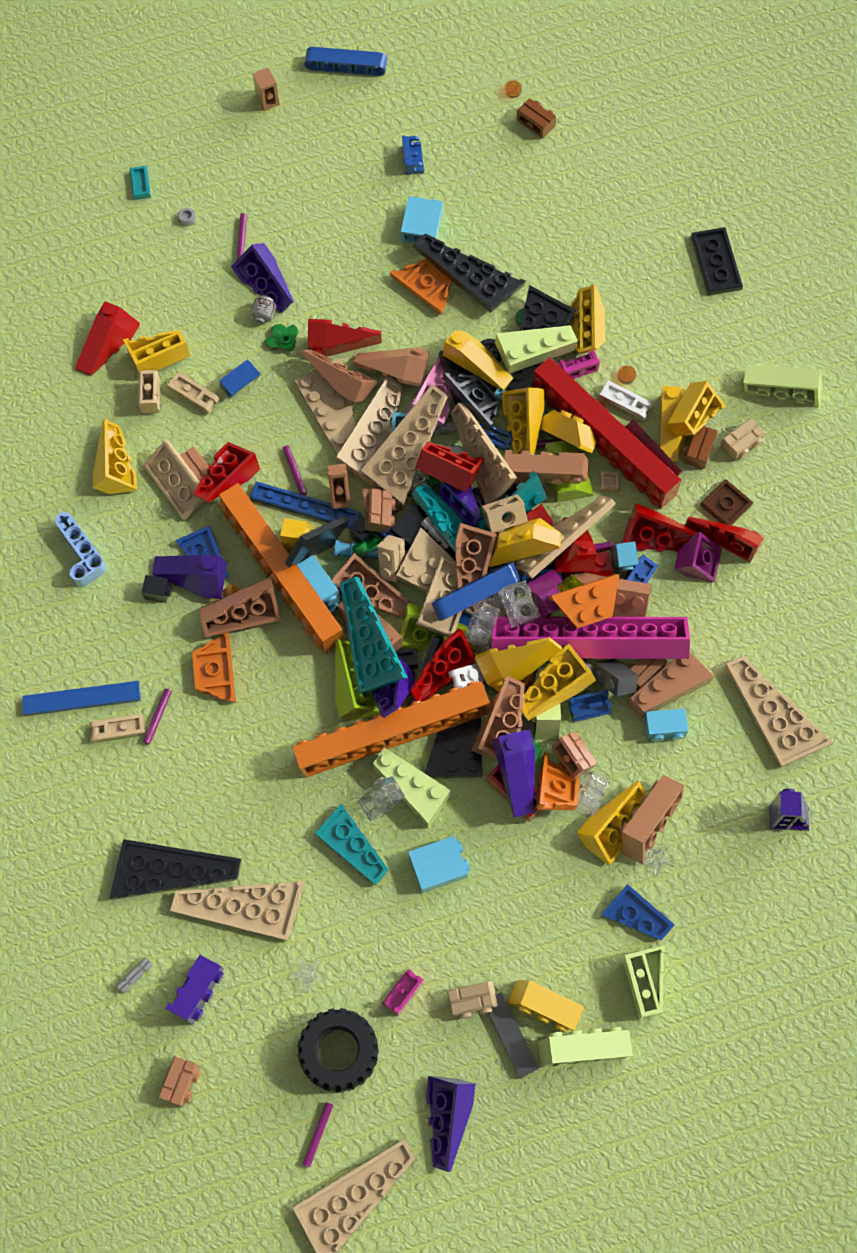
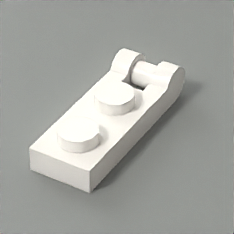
(626, 400)
(465, 675)

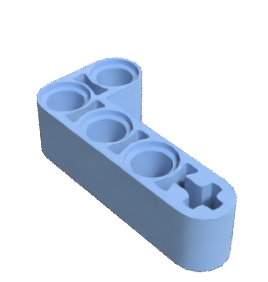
(79, 545)

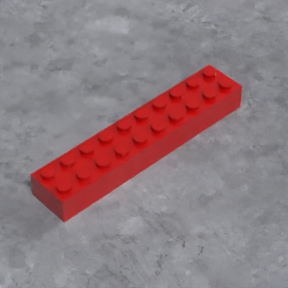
(611, 437)

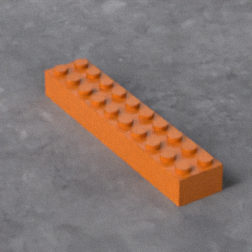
(272, 556)
(394, 730)

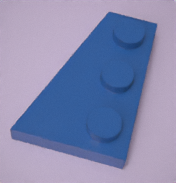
(201, 543)
(637, 913)

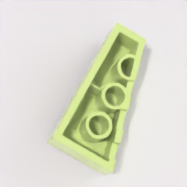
(534, 346)
(548, 723)
(421, 792)
(584, 1047)

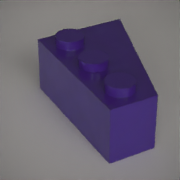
(789, 811)
(196, 990)

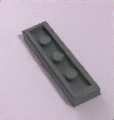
(512, 1038)

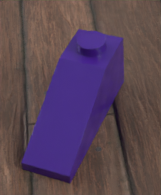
(462, 503)

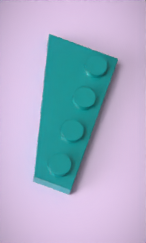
(530, 492)
(439, 512)
(350, 843)

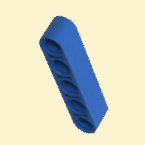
(345, 61)
(475, 591)

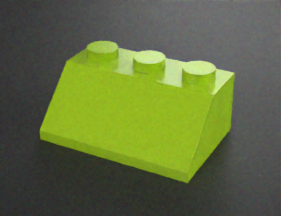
(567, 490)

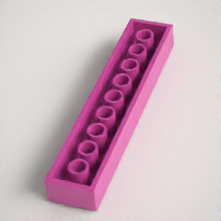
(603, 639)

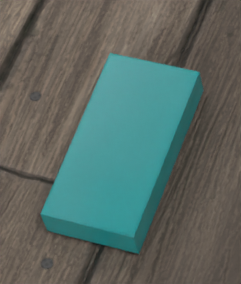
(140, 182)

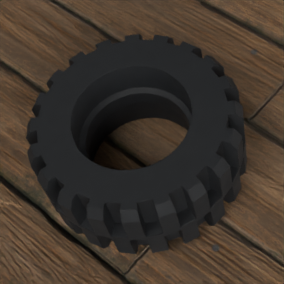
(309, 1050)

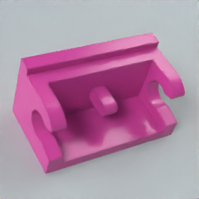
(581, 366)
(403, 992)

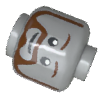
(263, 309)

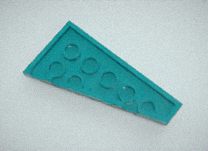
(371, 649)

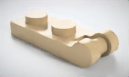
(193, 392)
(117, 728)

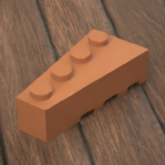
(548, 467)
(631, 596)
(241, 610)
(670, 684)
(650, 818)

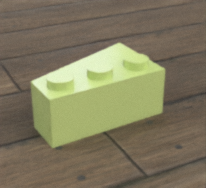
(645, 979)

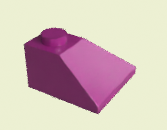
(699, 558)
(541, 589)

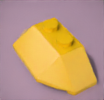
(588, 320)
(569, 429)
(524, 541)

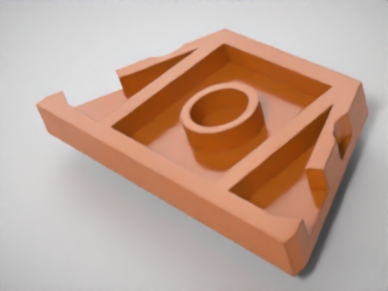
(426, 283)
(588, 601)
(215, 669)
(556, 787)

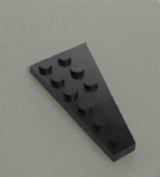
(470, 273)
(539, 313)
(452, 752)
(159, 868)

